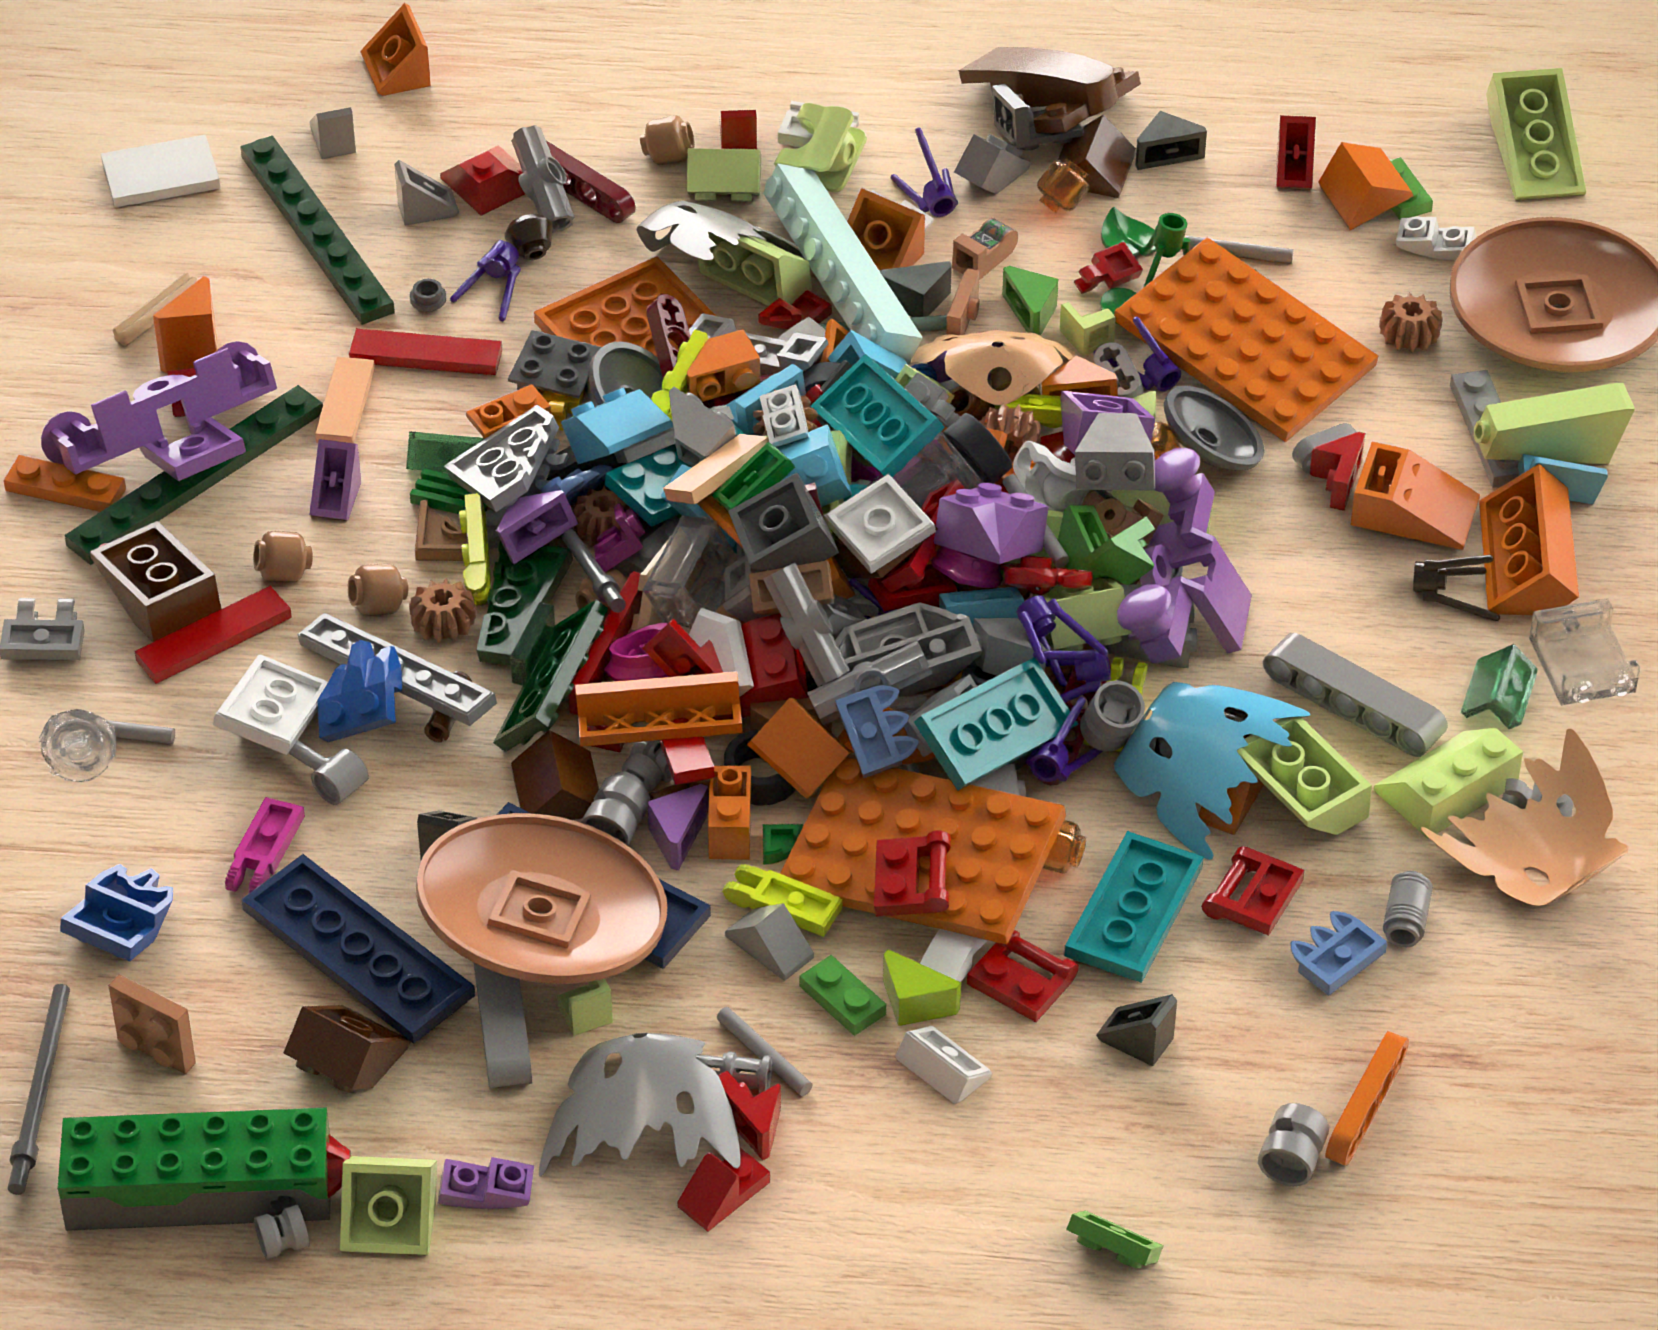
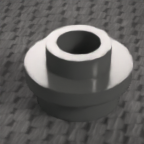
(427, 295)

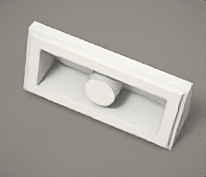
(942, 1063)

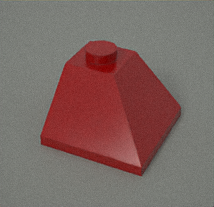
(486, 180)

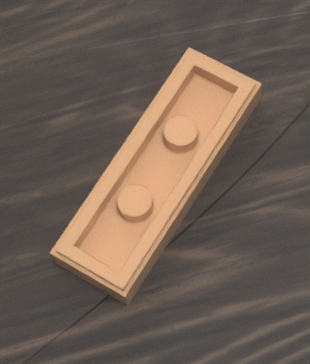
(345, 400)
(714, 469)

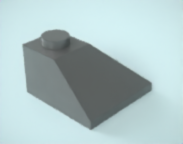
(783, 527)

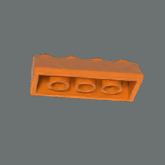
(1532, 545)

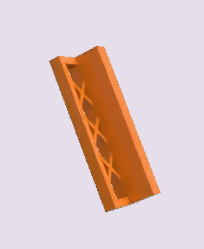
(658, 703)

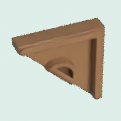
(437, 537)

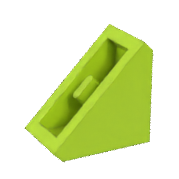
(918, 991)

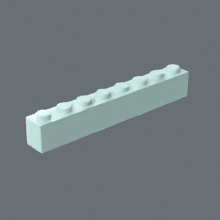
(840, 260)

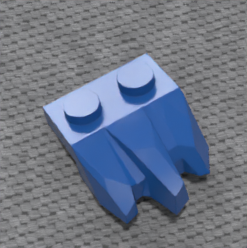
(360, 693)
(120, 912)

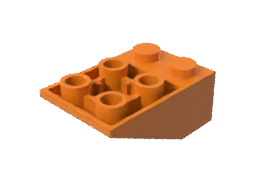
(1412, 498)

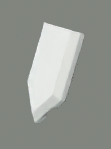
(728, 643)

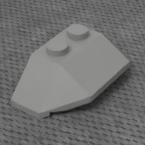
(942, 635)

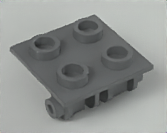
(553, 364)

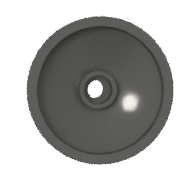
(624, 366)
(1213, 429)

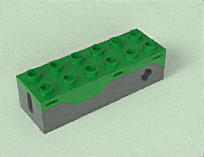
(197, 1168)

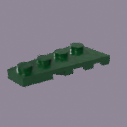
(515, 597)

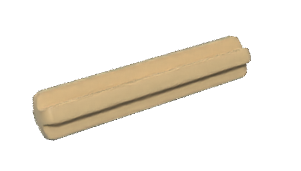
(142, 318)

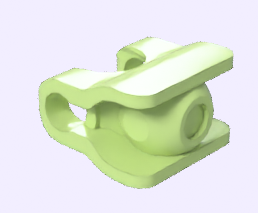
(832, 148)

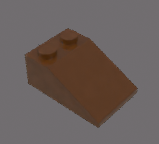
(157, 580)

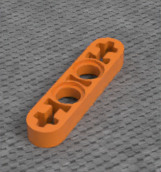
(1367, 1098)

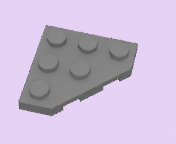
(507, 460)

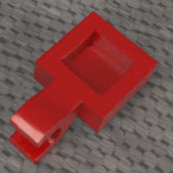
(1112, 265)

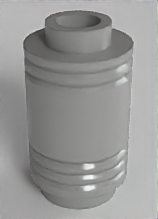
(1407, 908)

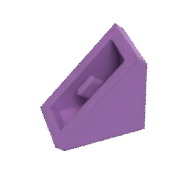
(335, 479)
(534, 523)
(677, 821)

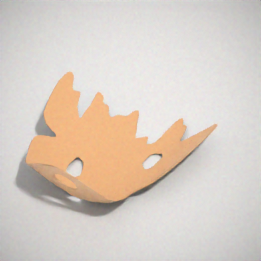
(973, 357)
(1540, 836)

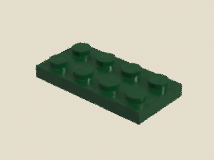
(551, 676)

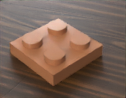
(152, 1024)

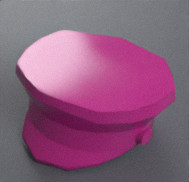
(967, 568)
(630, 660)

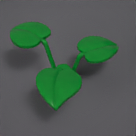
(1140, 238)

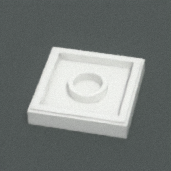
(879, 523)

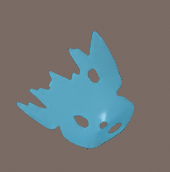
(1202, 753)

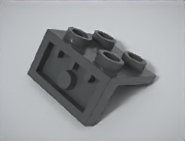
(1016, 121)

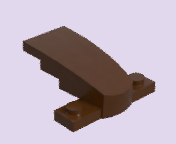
(1063, 81)

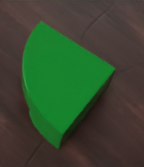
(779, 841)

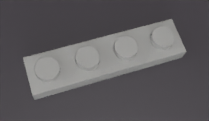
(1472, 394)

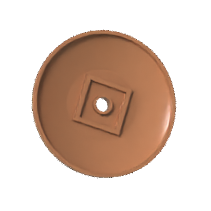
(1598, 276)
(495, 870)

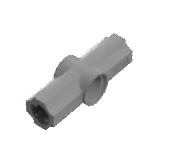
(542, 177)
(806, 624)
(894, 670)

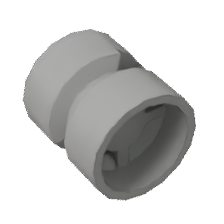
(1112, 716)
(618, 807)
(1293, 1144)

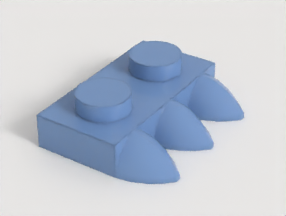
(578, 482)
(872, 729)
(1338, 953)

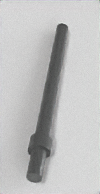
(603, 585)
(25, 1150)

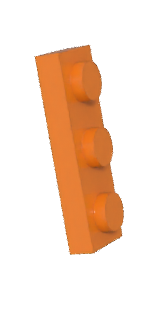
(58, 484)

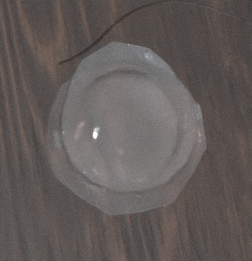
(78, 745)

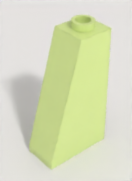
(1558, 426)

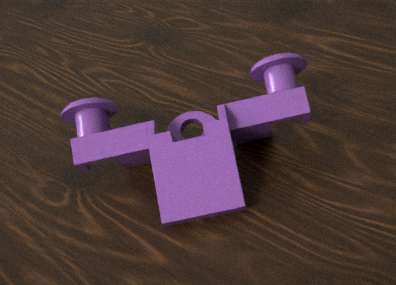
(220, 383)
(1160, 610)

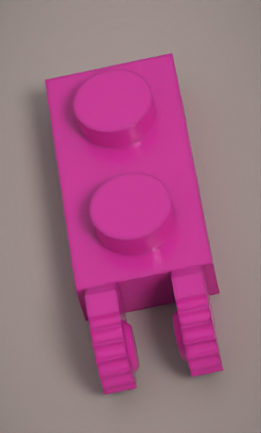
(264, 843)

